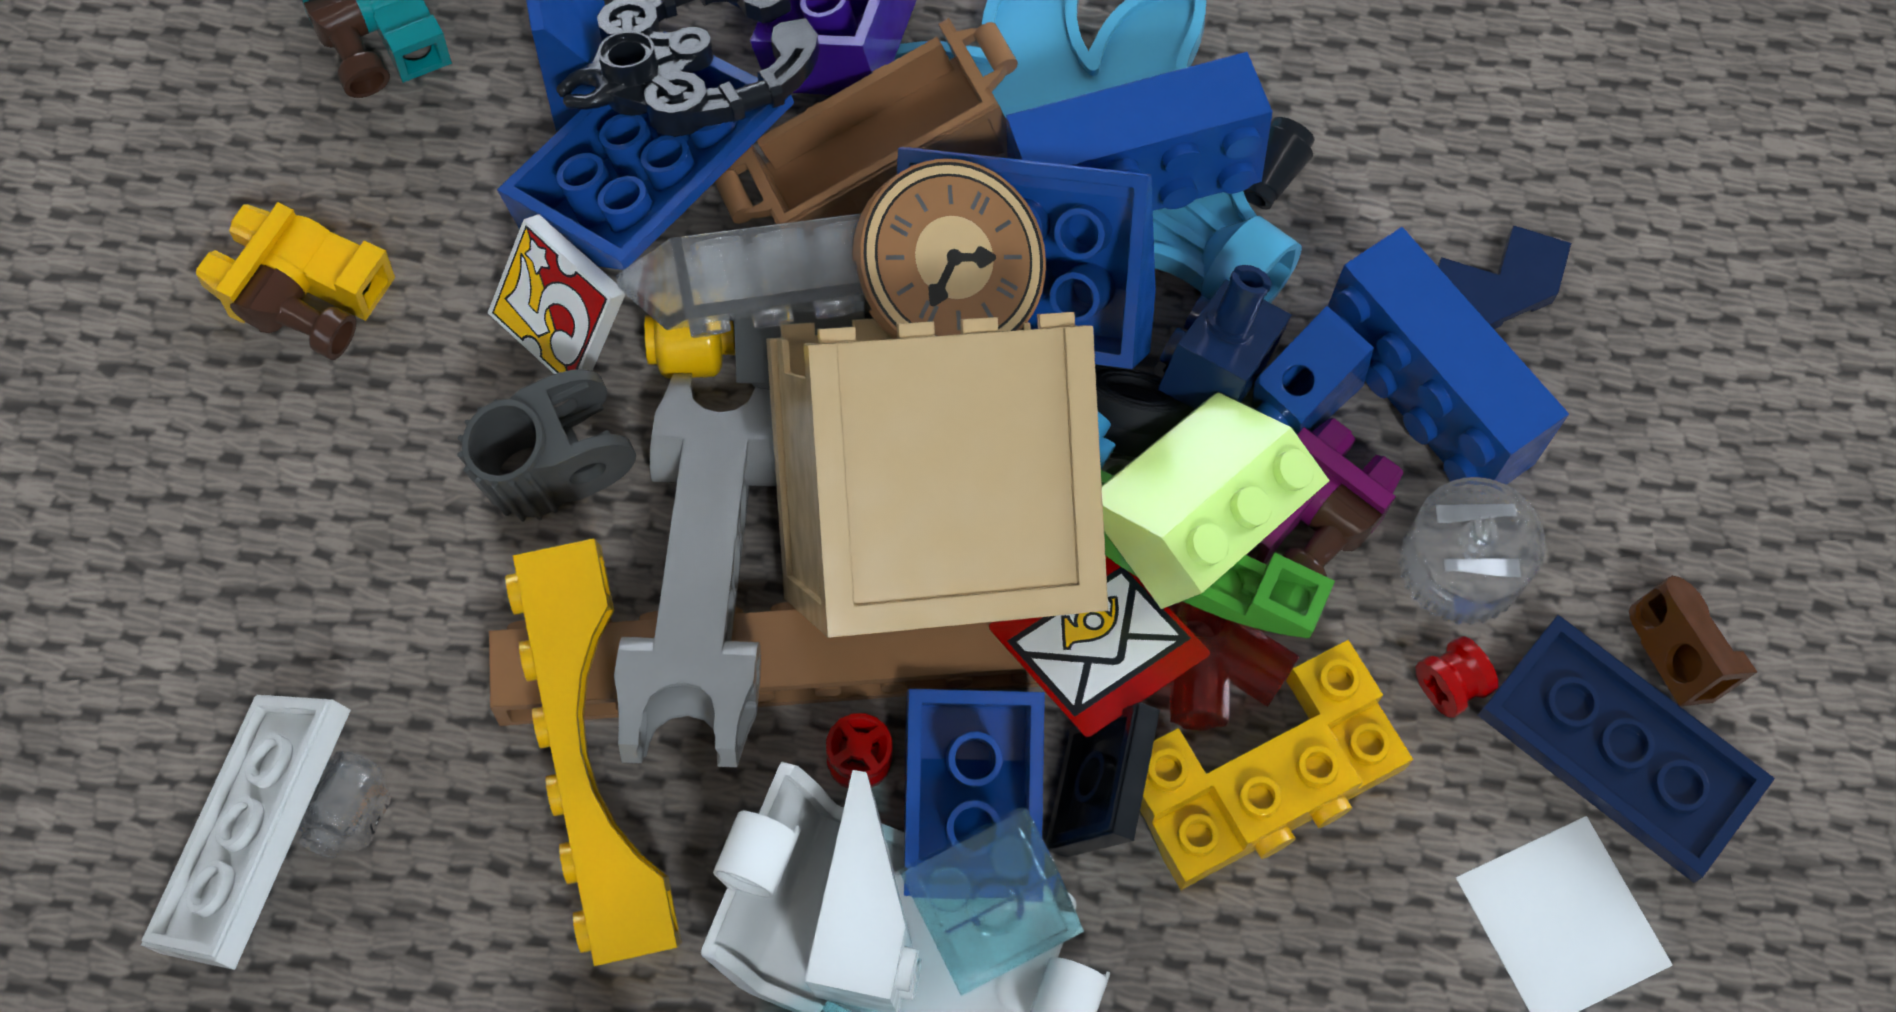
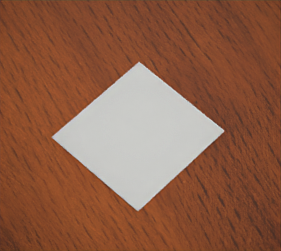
(1564, 920)

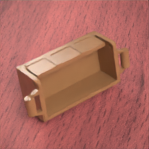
(849, 144)

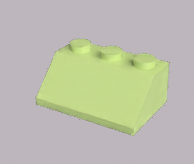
(1206, 496)

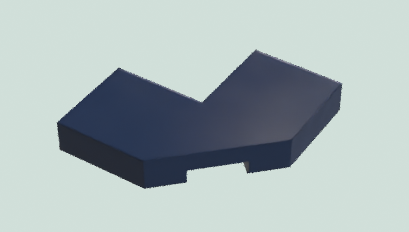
(1525, 280)

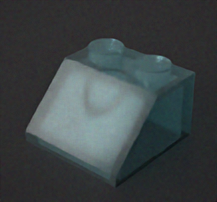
(992, 900)

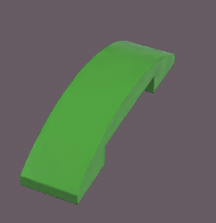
(1267, 597)

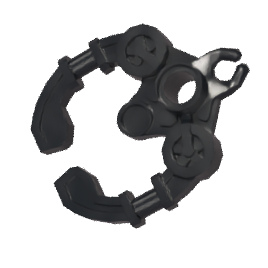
(654, 71)

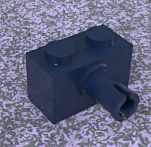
(1225, 341)

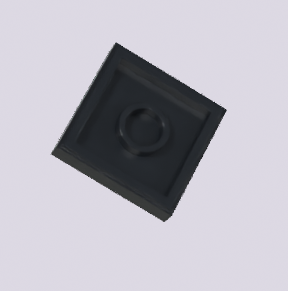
(1103, 784)

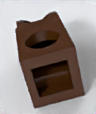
(1687, 644)

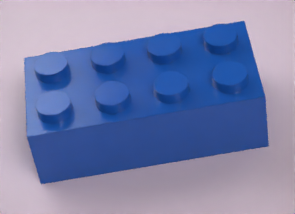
(1188, 128)
(1444, 364)

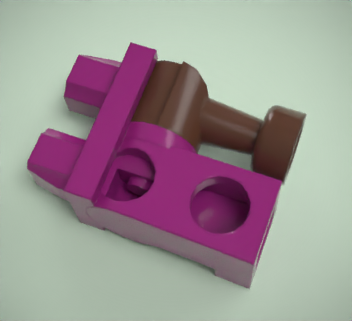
(1344, 508)

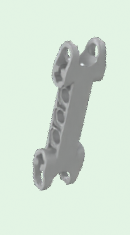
(691, 660)

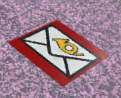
(1104, 658)

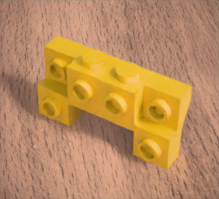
(1280, 785)

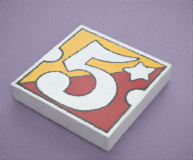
(555, 299)

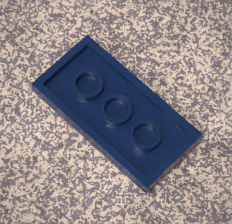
(1627, 748)

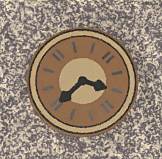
(949, 248)

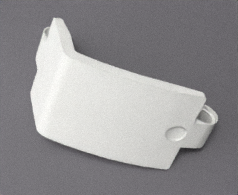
(773, 901)

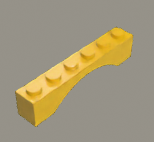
(621, 891)

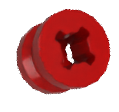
(1457, 676)
(853, 739)

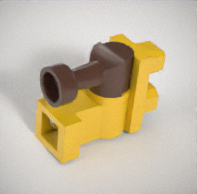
(283, 262)

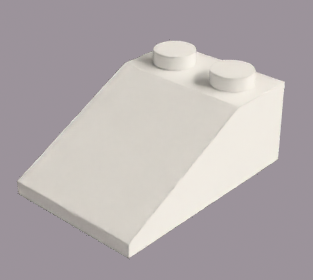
(862, 935)

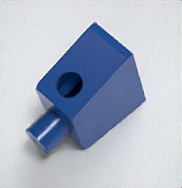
(1314, 374)

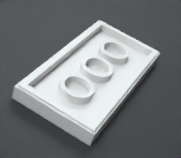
(245, 829)

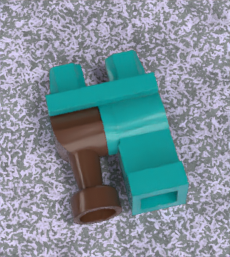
(402, 27)

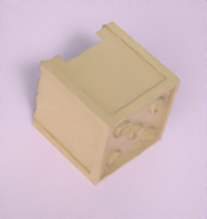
(937, 473)

